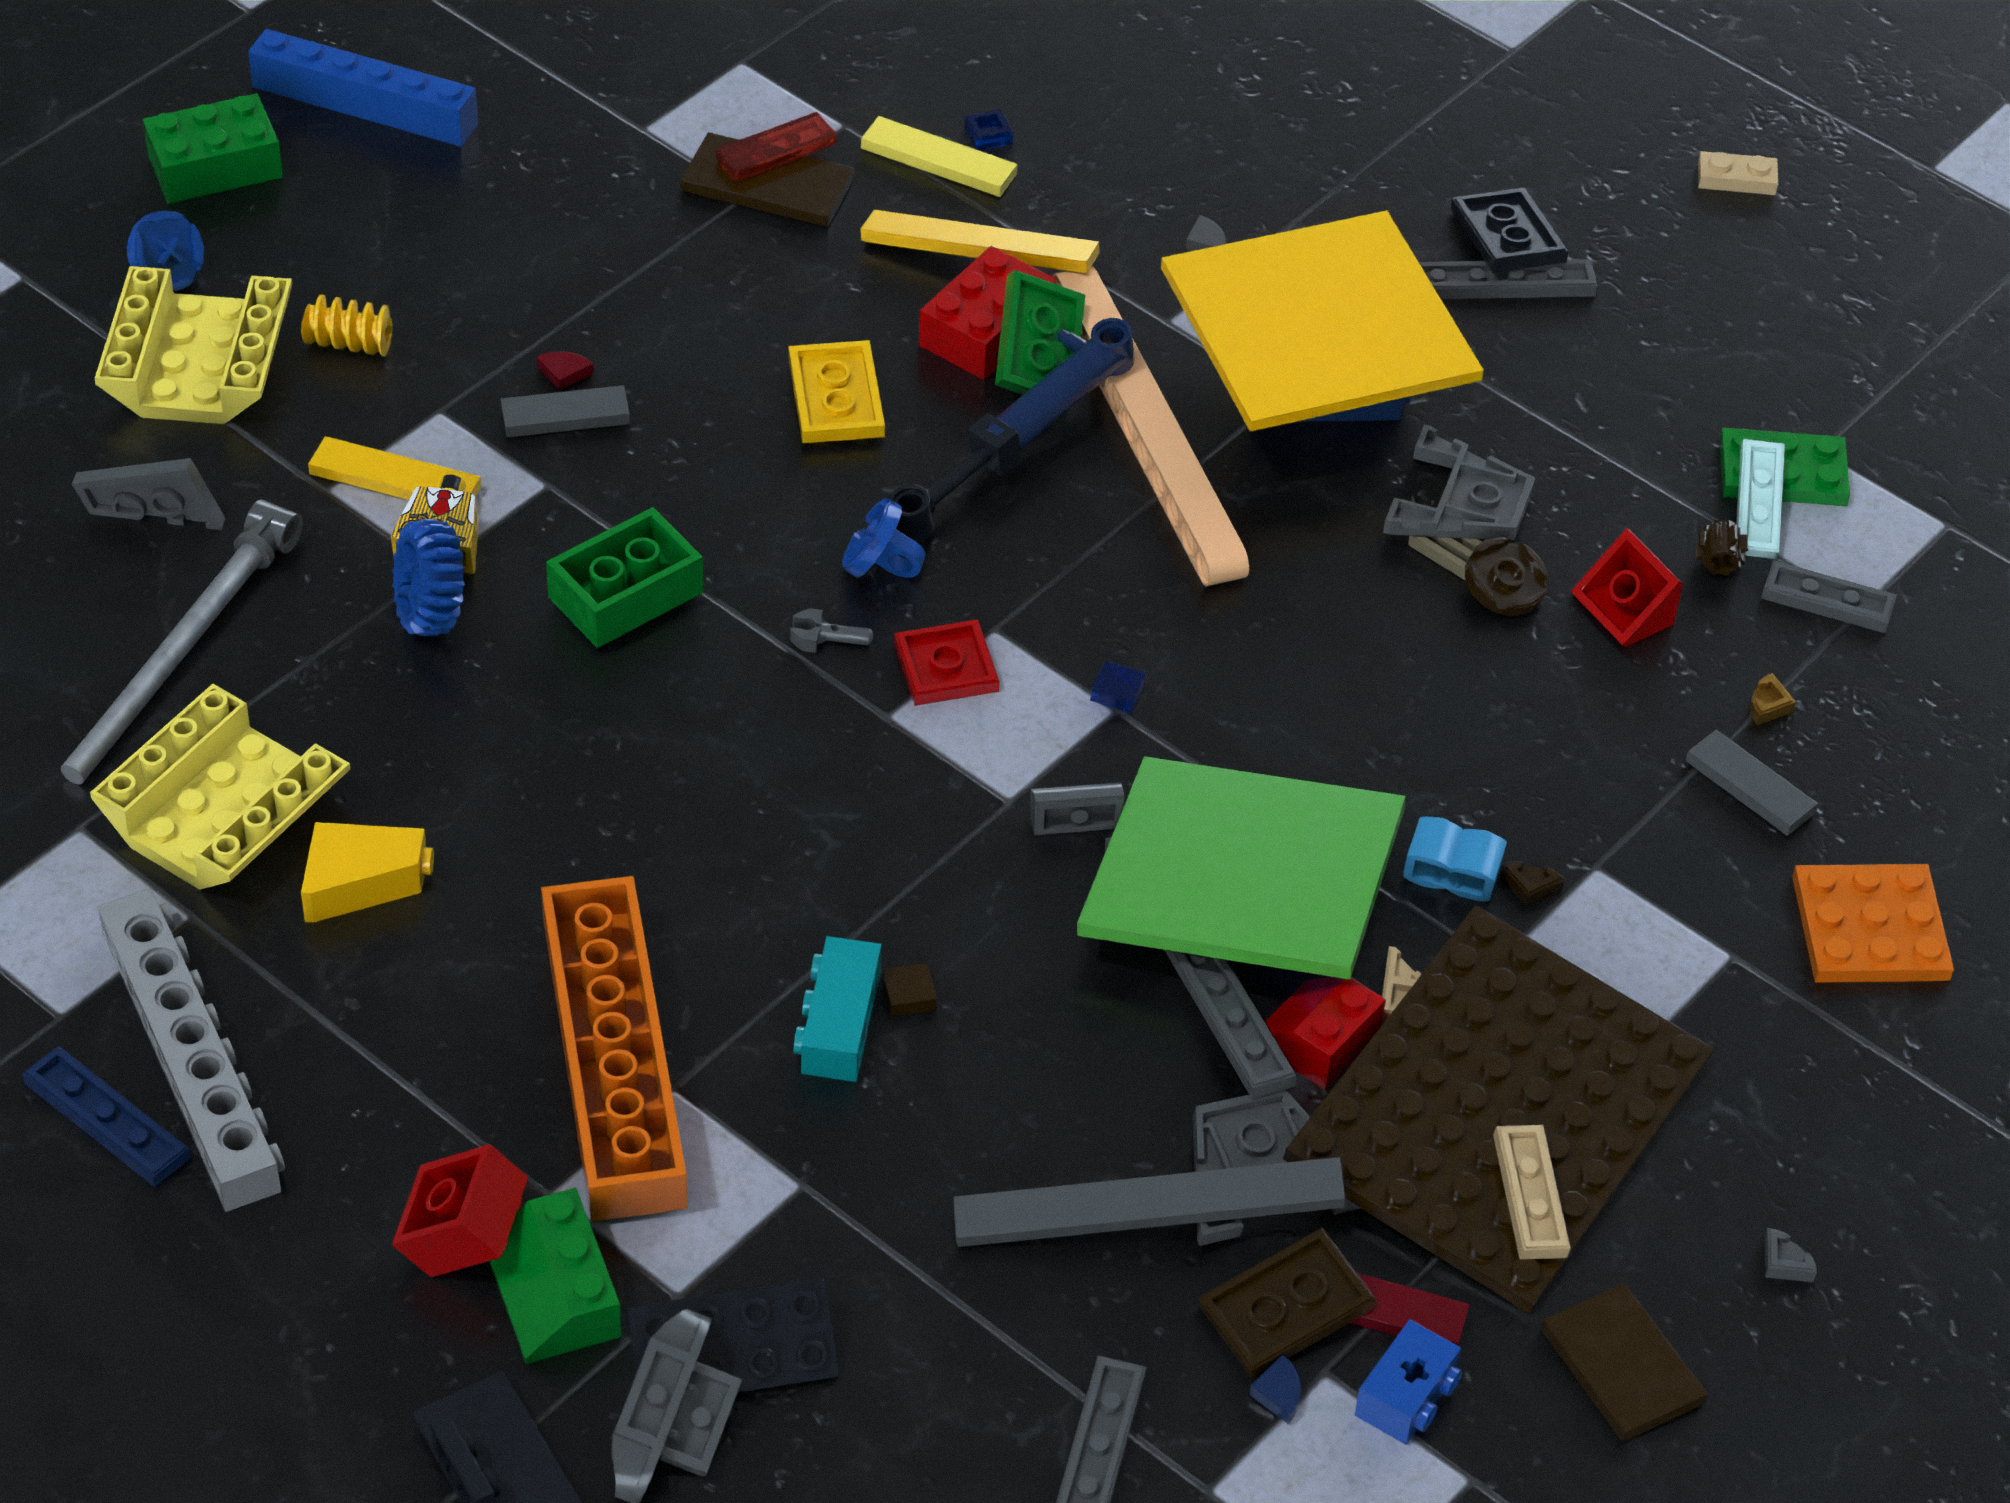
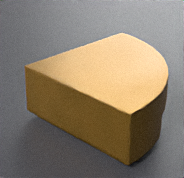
(1770, 700)

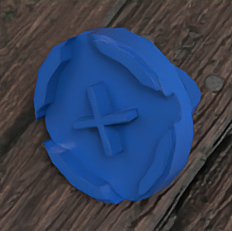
(167, 242)
(882, 544)

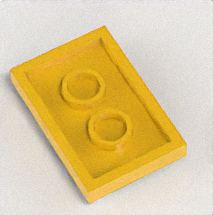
(836, 391)

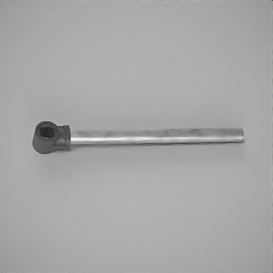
(265, 531)

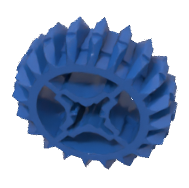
(428, 577)

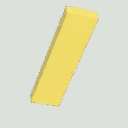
(939, 156)

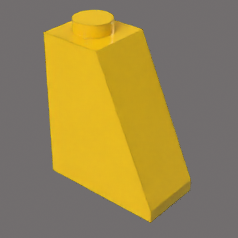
(362, 868)

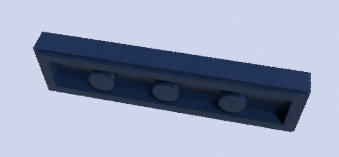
(106, 1116)

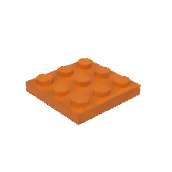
(1872, 923)

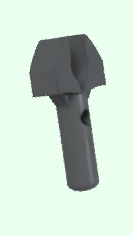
(811, 630)

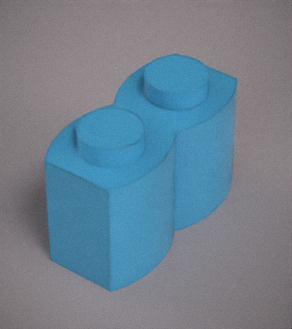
(1454, 858)

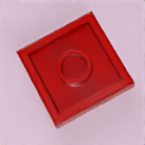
(946, 662)

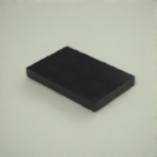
(1509, 230)

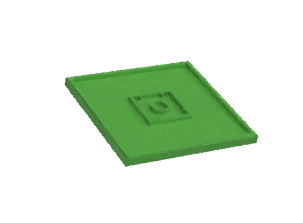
(1243, 867)

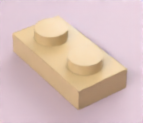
(1737, 173)

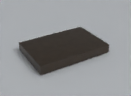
(1287, 1302)
(1623, 1362)

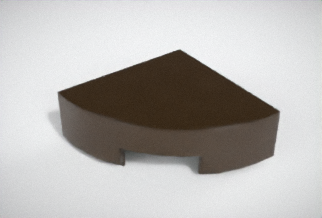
(1531, 882)

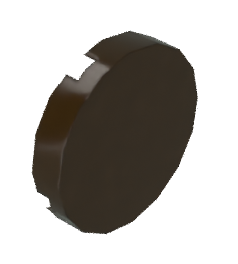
(1506, 576)

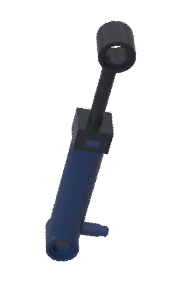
(999, 439)

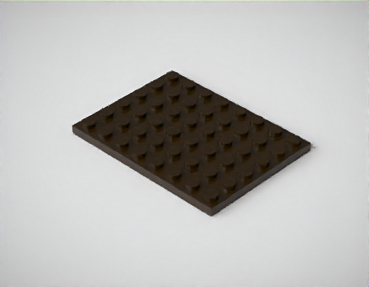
(1489, 1042)

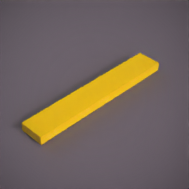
(973, 239)

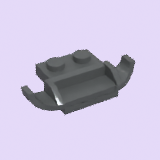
(672, 1408)

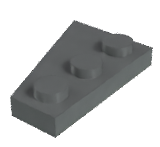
(154, 489)

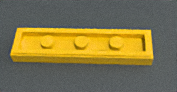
(380, 469)

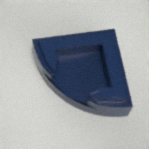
(1279, 1389)

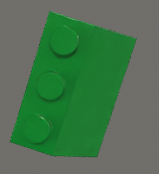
(556, 1279)

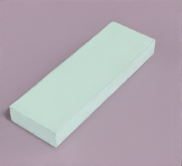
(1760, 496)

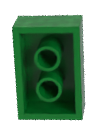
(212, 148)
(625, 577)

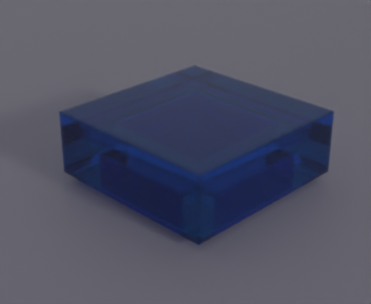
(988, 130)
(1118, 686)

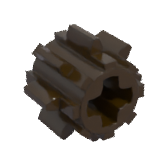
(1721, 547)

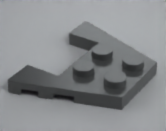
(1478, 500)
(1244, 1135)

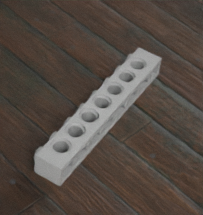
(190, 1050)

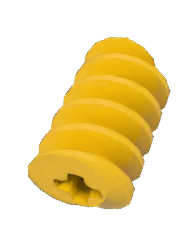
(347, 326)

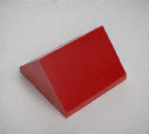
(1630, 591)

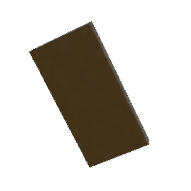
(797, 189)

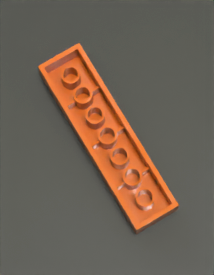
(614, 1049)

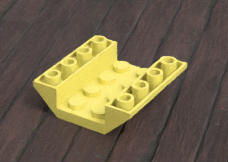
(188, 351)
(212, 791)

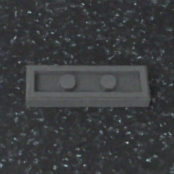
(565, 411)
(1829, 596)
(1751, 782)

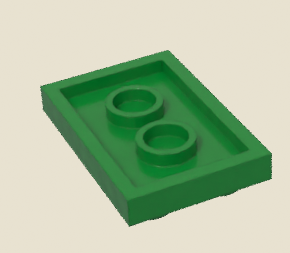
(1029, 330)
(1812, 470)

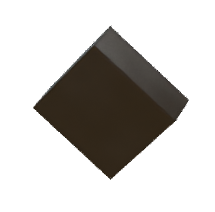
(909, 989)

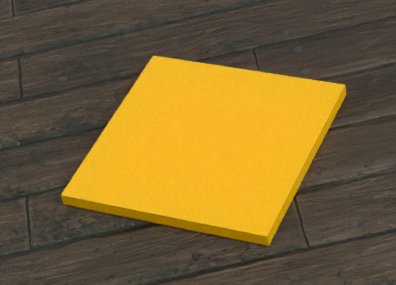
(1320, 320)

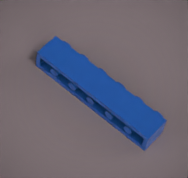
(363, 87)

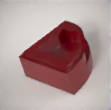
(564, 368)

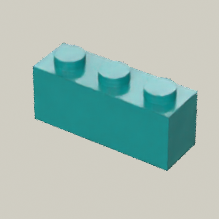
(838, 1008)

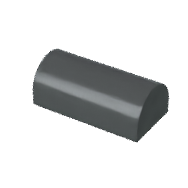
(1076, 808)

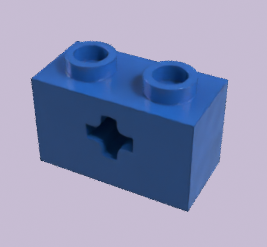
(1408, 1382)

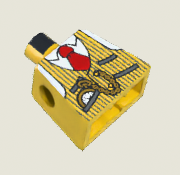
(449, 505)

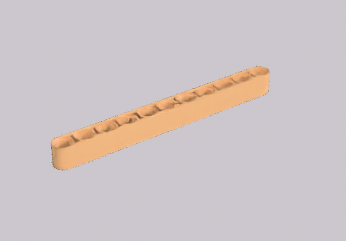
(1164, 451)

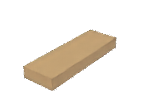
(1531, 1192)

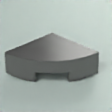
(1205, 235)
(1786, 1259)

